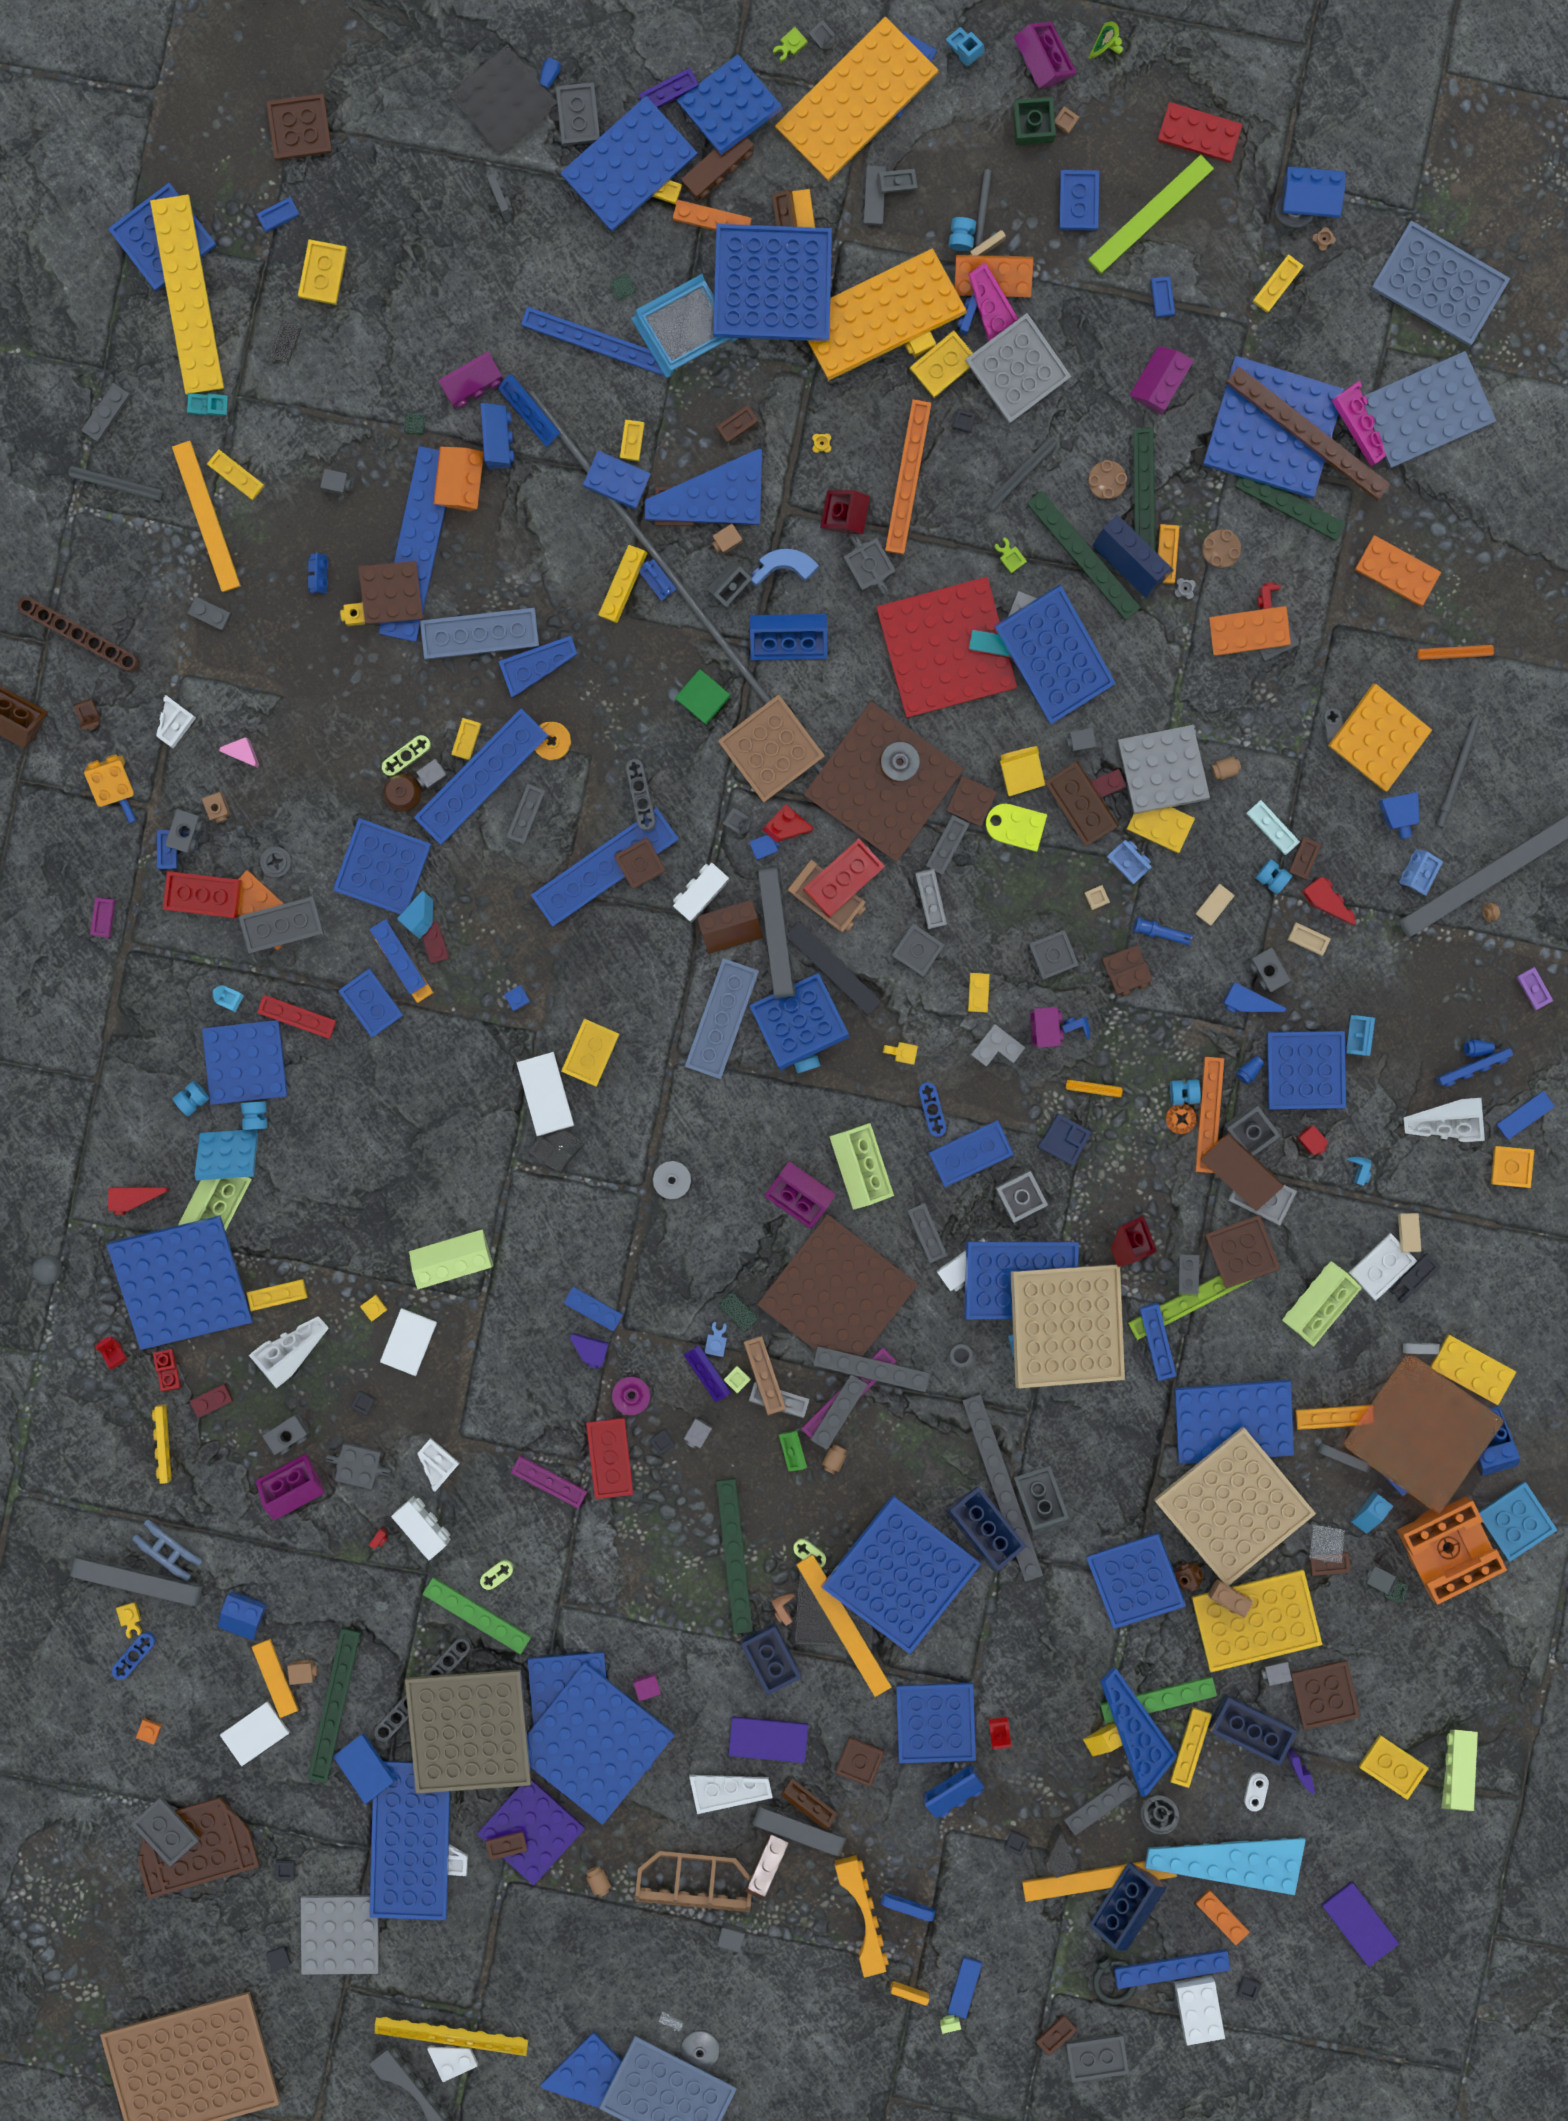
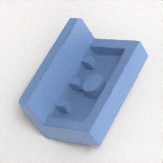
(1129, 861)

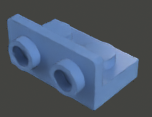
(1421, 871)

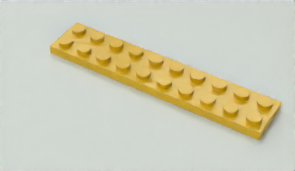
(187, 294)

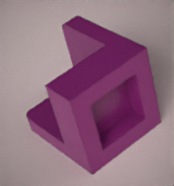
(647, 1686)

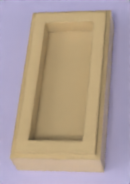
(989, 244)
(1214, 904)
(1308, 939)
(1409, 1232)

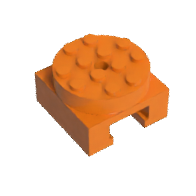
(1467, 1560)

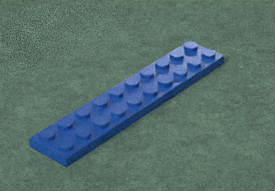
(419, 536)

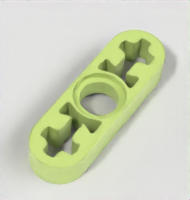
(414, 742)

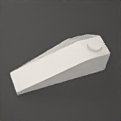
(1456, 1119)
(283, 1356)

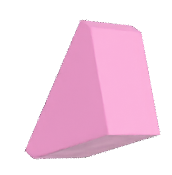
(242, 751)

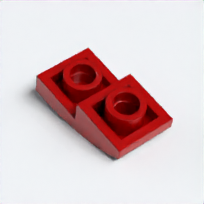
(167, 1370)

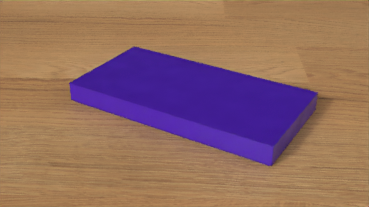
(768, 1739)
(1360, 1924)

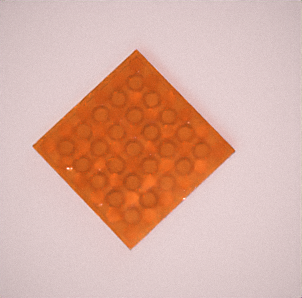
(1423, 1432)

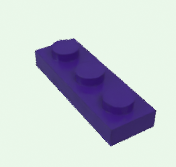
(671, 88)
(707, 1373)

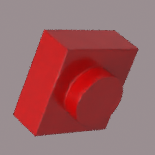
(379, 1538)

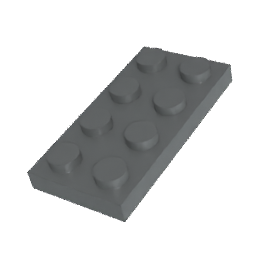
(281, 925)

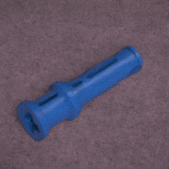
(1153, 929)

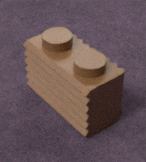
(1230, 1598)

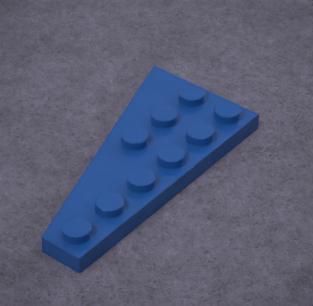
(1141, 1738)

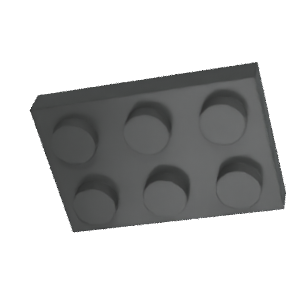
(577, 113)
(165, 1831)
(1097, 2058)

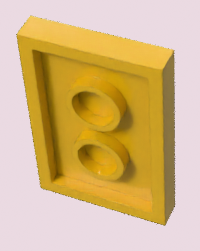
(322, 272)
(942, 364)
(1162, 826)
(590, 1052)
(1393, 1767)

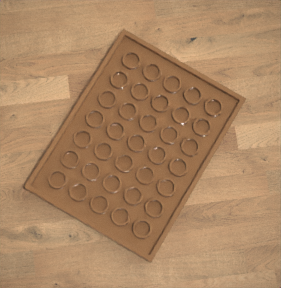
(192, 2064)

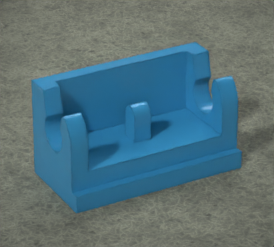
(1360, 1035)

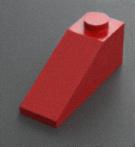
(128, 1198)

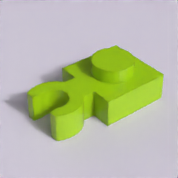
(792, 43)
(1011, 557)

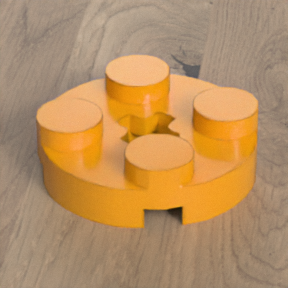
(562, 745)

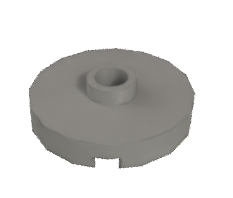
(675, 1170)

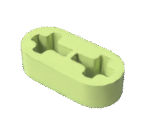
(812, 1550)
(494, 1571)

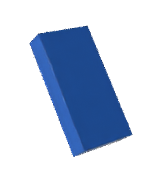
(278, 214)
(1162, 297)

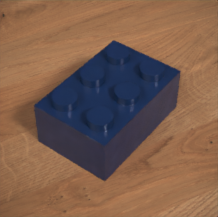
(771, 1658)

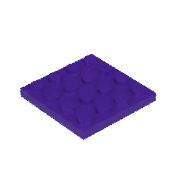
(546, 1827)

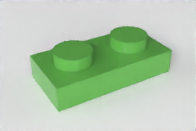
(792, 1451)

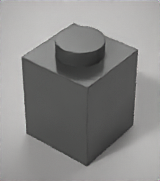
(335, 482)
(1081, 740)
(1382, 1579)
(732, 1937)

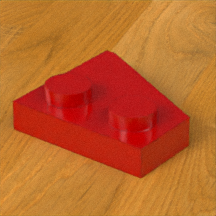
(786, 825)

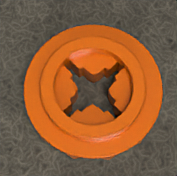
(1181, 1128)

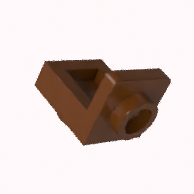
(87, 714)

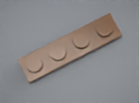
(764, 1376)

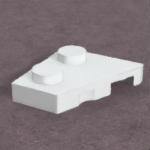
(173, 722)
(452, 2060)

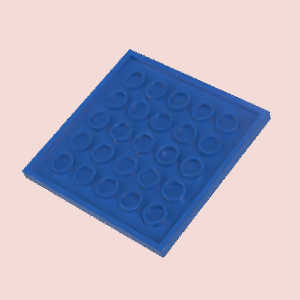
(772, 282)
(1256, 446)
(180, 1282)
(901, 1574)
(595, 1743)

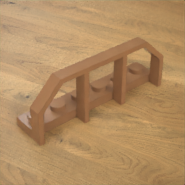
(683, 1898)

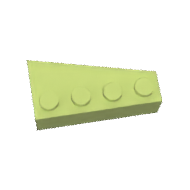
(1460, 1771)

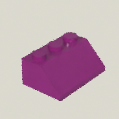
(1044, 54)
(1161, 378)
(471, 380)
(800, 1195)
(289, 1487)

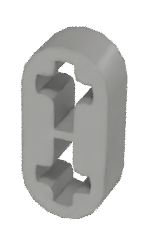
(1421, 1348)

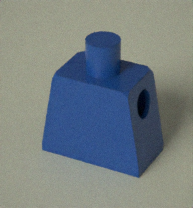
(1401, 813)

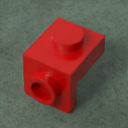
(1264, 597)
(111, 1352)
(999, 1733)

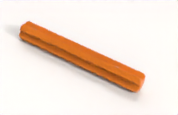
(1455, 652)

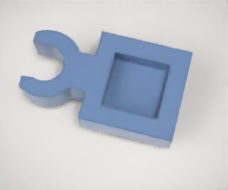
(716, 1343)

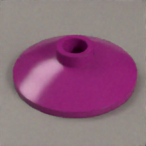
(624, 1403)

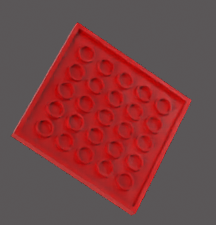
(931, 651)

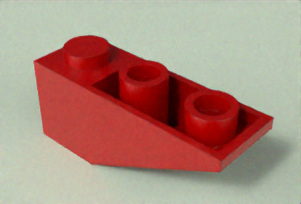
(1323, 898)

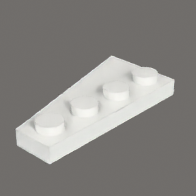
(727, 1791)

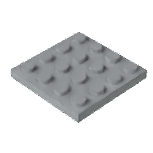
(1017, 368)
(1163, 769)
(338, 1935)

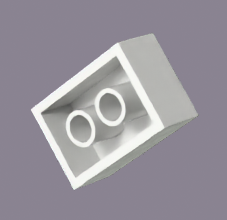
(700, 892)
(421, 1527)
(1199, 2010)

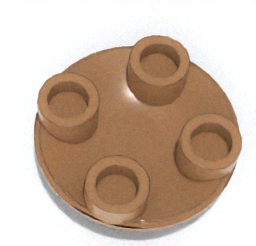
(1107, 479)
(1221, 548)

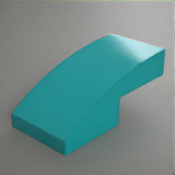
(207, 404)

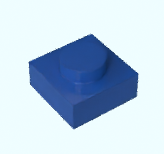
(517, 998)

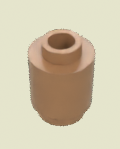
(1226, 768)
(834, 1459)
(598, 1881)

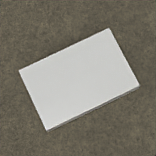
(1382, 1267)
(408, 1342)
(254, 1733)

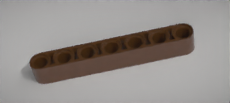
(70, 631)

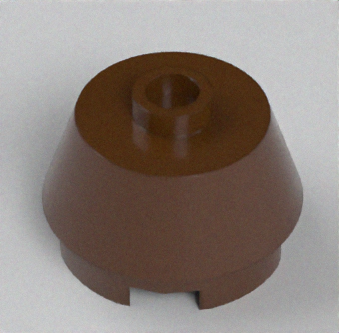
(402, 792)

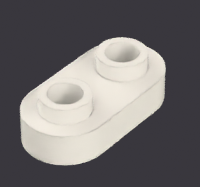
(1256, 1792)

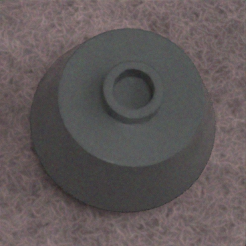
(1160, 1814)

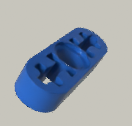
(931, 1124)
(129, 1669)
(907, 1906)

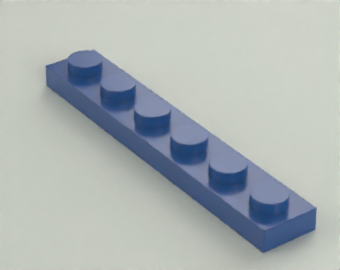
(1172, 1969)

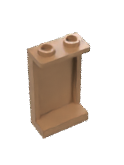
(843, 916)

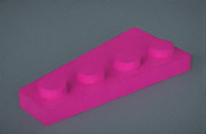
(991, 302)
(1360, 424)

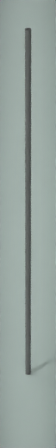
(662, 564)

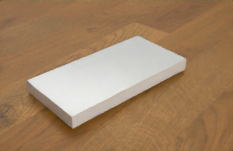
(545, 1094)

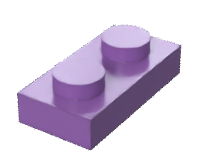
(1534, 988)

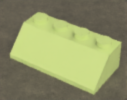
(861, 1166)
(216, 1198)
(450, 1259)
(1322, 1303)

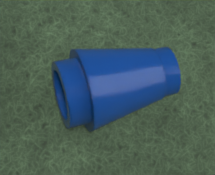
(549, 72)
(1477, 1048)
(1250, 1070)

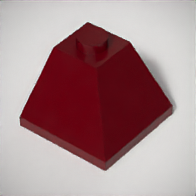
(1132, 1242)

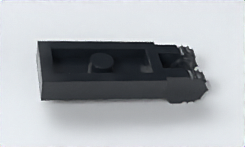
(1416, 1277)

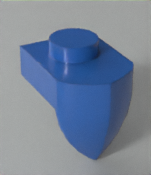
(1071, 1024)

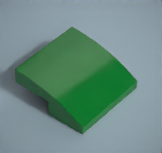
(702, 697)

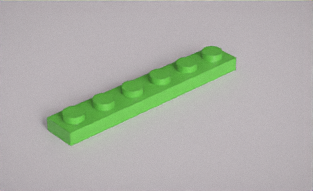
(476, 1615)
(1170, 1696)

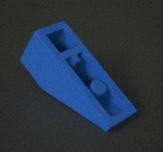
(1244, 1000)

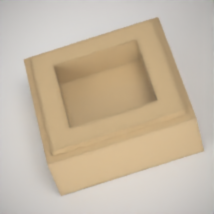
(1097, 897)

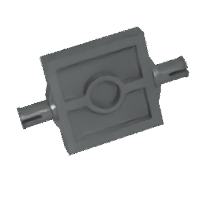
(869, 564)
(358, 1465)

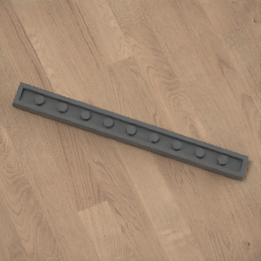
(1001, 1483)

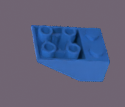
(1500, 1452)

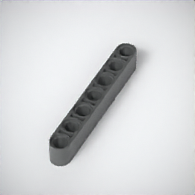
(777, 932)
(136, 1580)
(440, 1665)

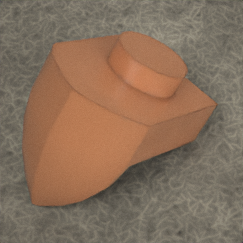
(782, 1613)

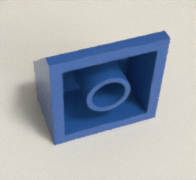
(241, 1615)

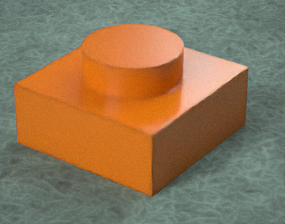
(148, 1731)

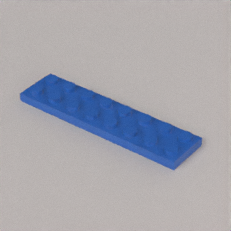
(481, 776)
(597, 871)

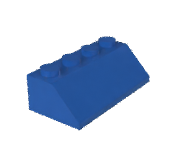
(788, 636)

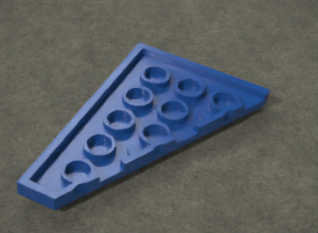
(719, 496)
(585, 2072)

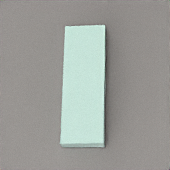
(1272, 827)

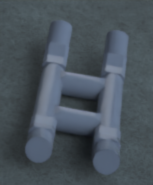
(178, 1550)

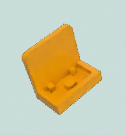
(108, 780)

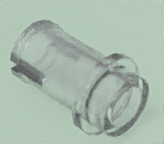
(671, 2022)

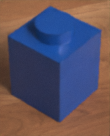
(764, 847)

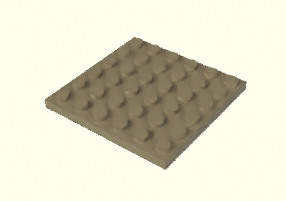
(468, 1731)

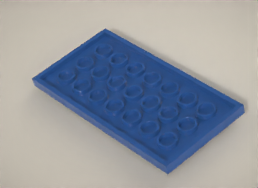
(409, 1849)

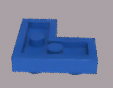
(167, 857)

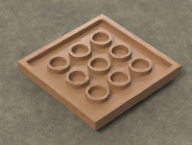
(771, 748)

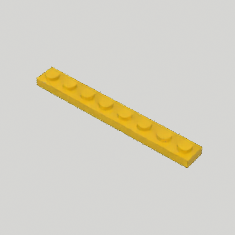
(449, 2036)

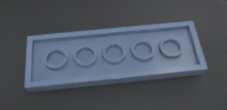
(479, 633)
(721, 1018)

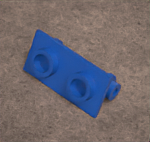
(657, 579)
(318, 582)

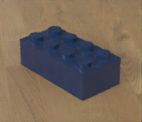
(1252, 1729)

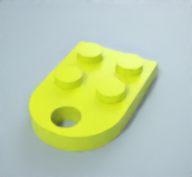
(1017, 827)

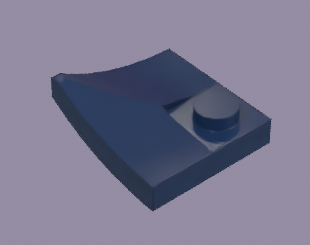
(1064, 1139)

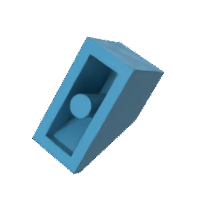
(418, 915)
(1372, 1513)

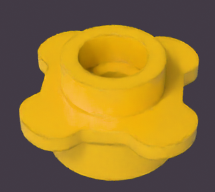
(821, 438)

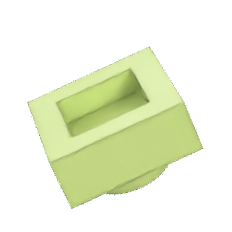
(737, 1379)
(950, 2023)

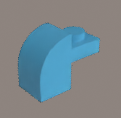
(966, 46)

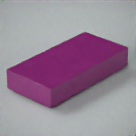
(102, 917)

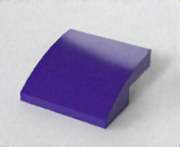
(1300, 1770)

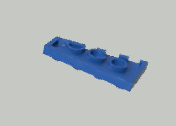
(533, 665)

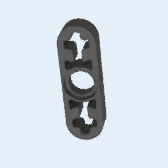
(1344, 1457)

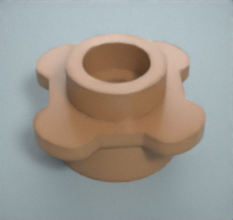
(1330, 239)
(1491, 912)

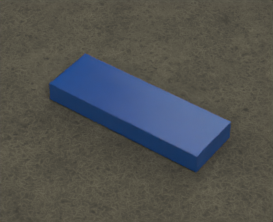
(1525, 1115)
(964, 1987)

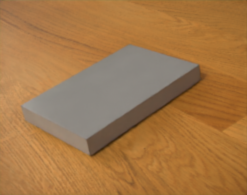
(1272, 1210)

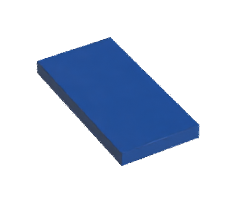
(971, 1153)

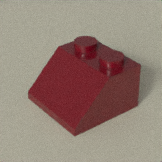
(845, 511)

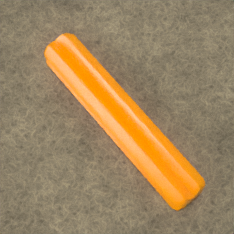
(1094, 1088)

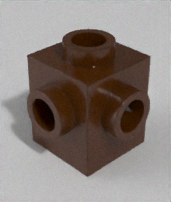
(1188, 1576)

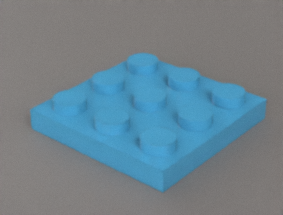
(226, 1154)
(1517, 1521)

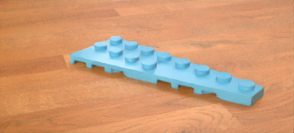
(1254, 1864)

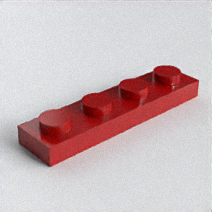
(296, 1016)

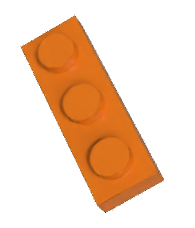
(1222, 1917)

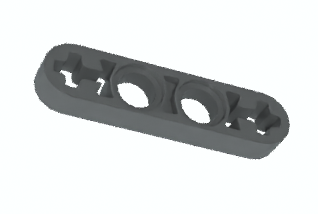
(644, 794)

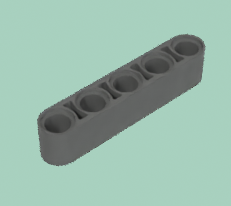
(799, 1830)

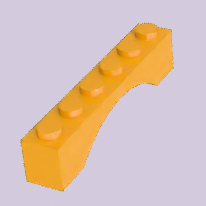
(851, 1878)

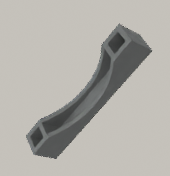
(392, 2068)

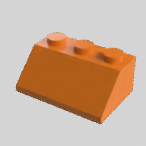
(458, 478)

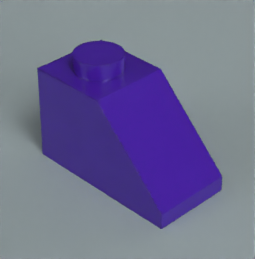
(590, 1350)

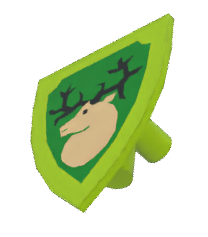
(1107, 39)

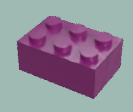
(1045, 1027)

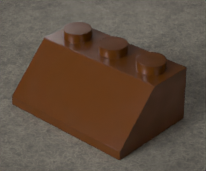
(19, 718)
(729, 926)

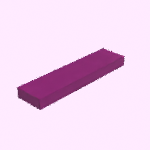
(549, 1481)

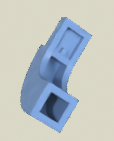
(784, 559)

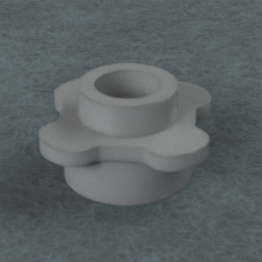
(1185, 583)

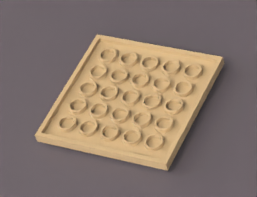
(1067, 1326)
(1234, 1506)

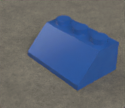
(1313, 192)
(497, 436)
(953, 1792)

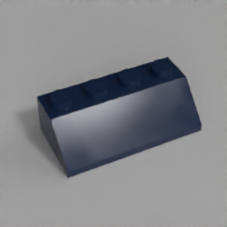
(1132, 556)
(985, 1528)
(1127, 1906)

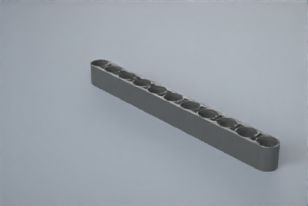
(1485, 877)

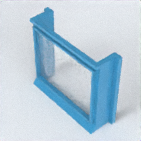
(679, 325)

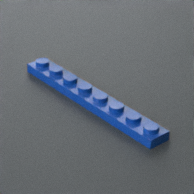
(590, 340)

